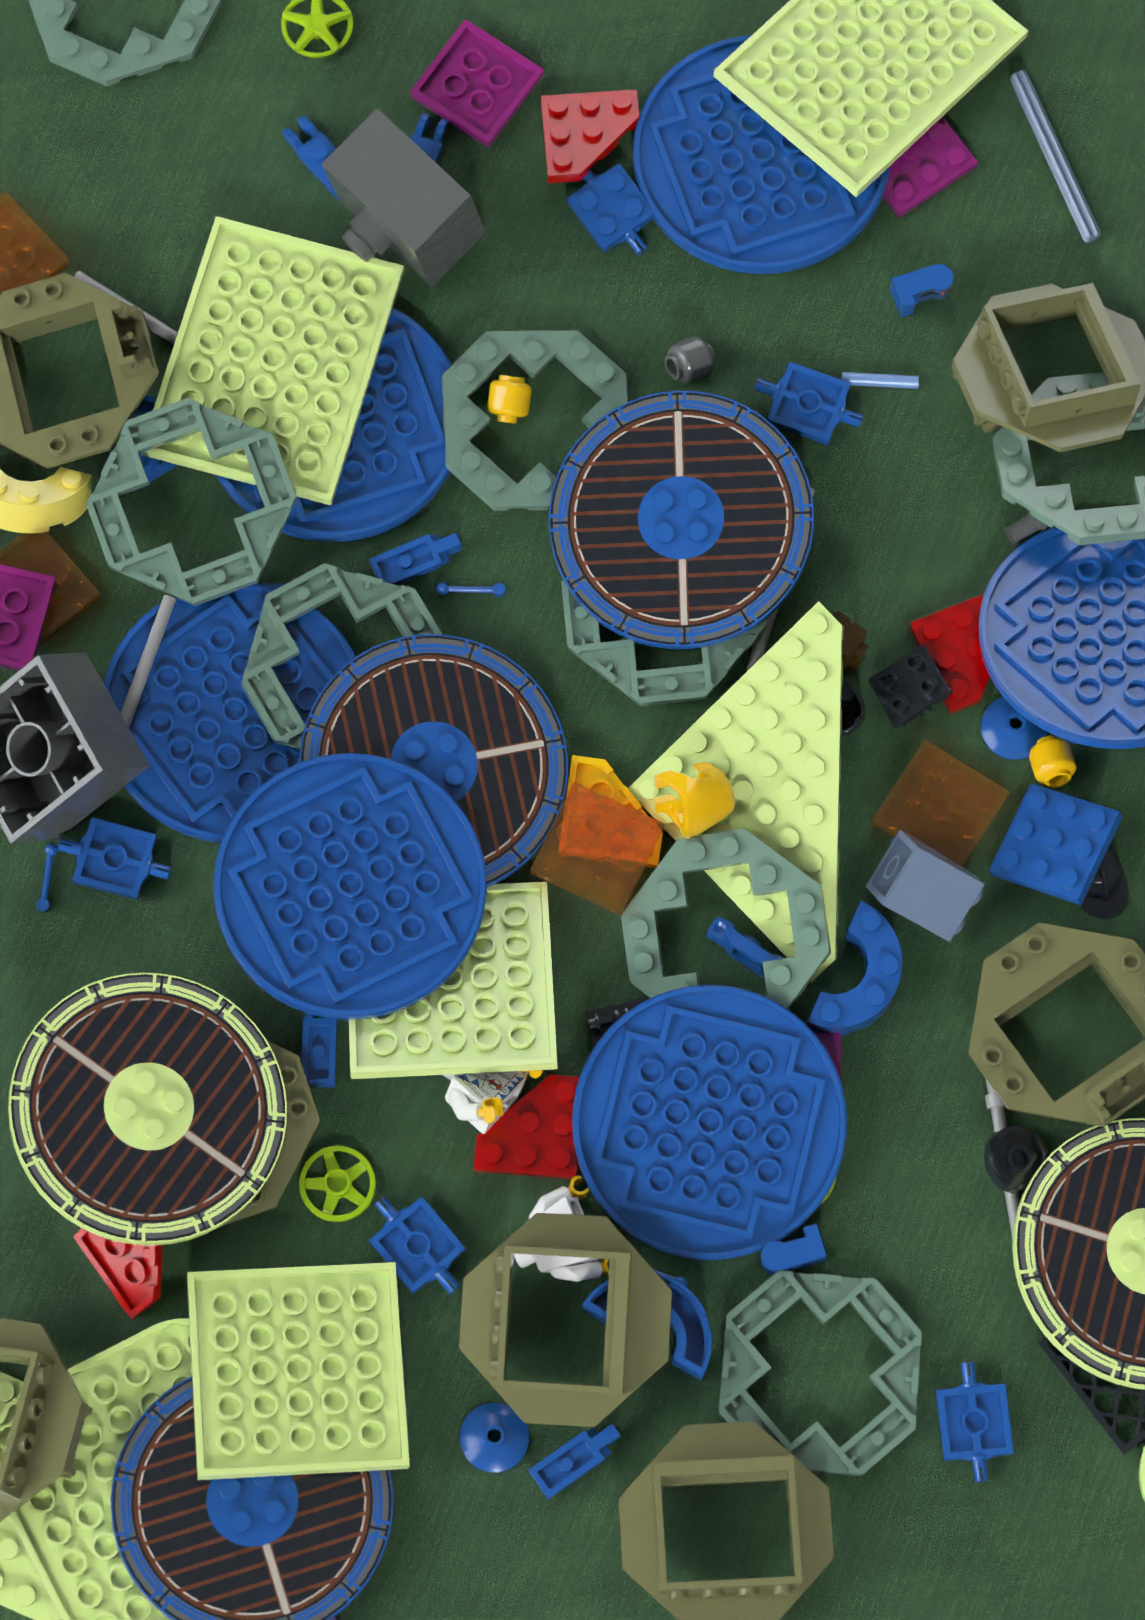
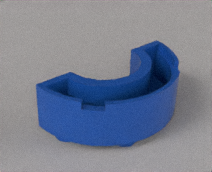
(883, 969)
(687, 1324)

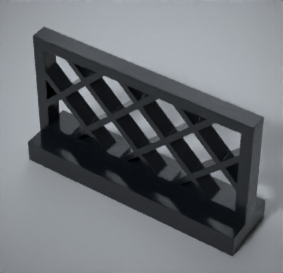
(1090, 1403)

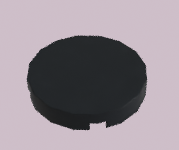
(1014, 1157)

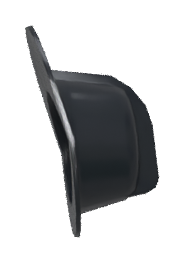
(1108, 889)

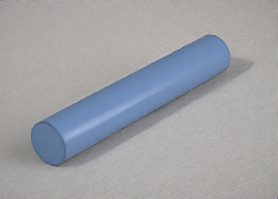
(881, 380)

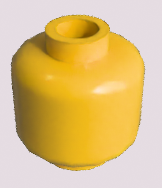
(509, 398)
(1052, 761)

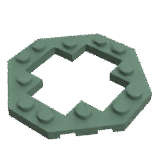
(140, 54)
(465, 420)
(1054, 503)
(160, 565)
(274, 644)
(656, 686)
(769, 874)
(825, 1298)

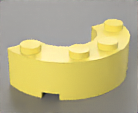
(43, 503)

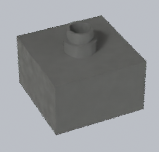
(401, 200)
(60, 747)

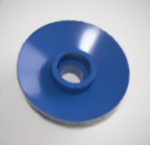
(1002, 738)
(489, 1455)

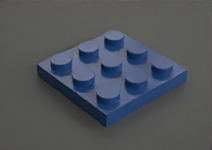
(1056, 843)

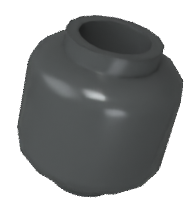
(689, 360)

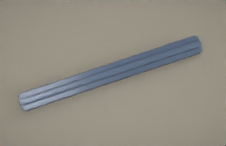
(1055, 156)

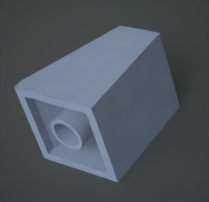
(925, 886)

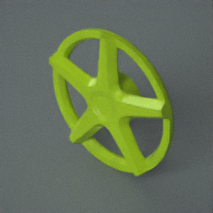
(317, 26)
(337, 1184)

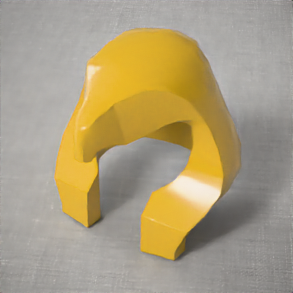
(703, 798)

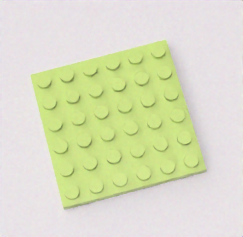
(487, 1014)
(297, 1371)

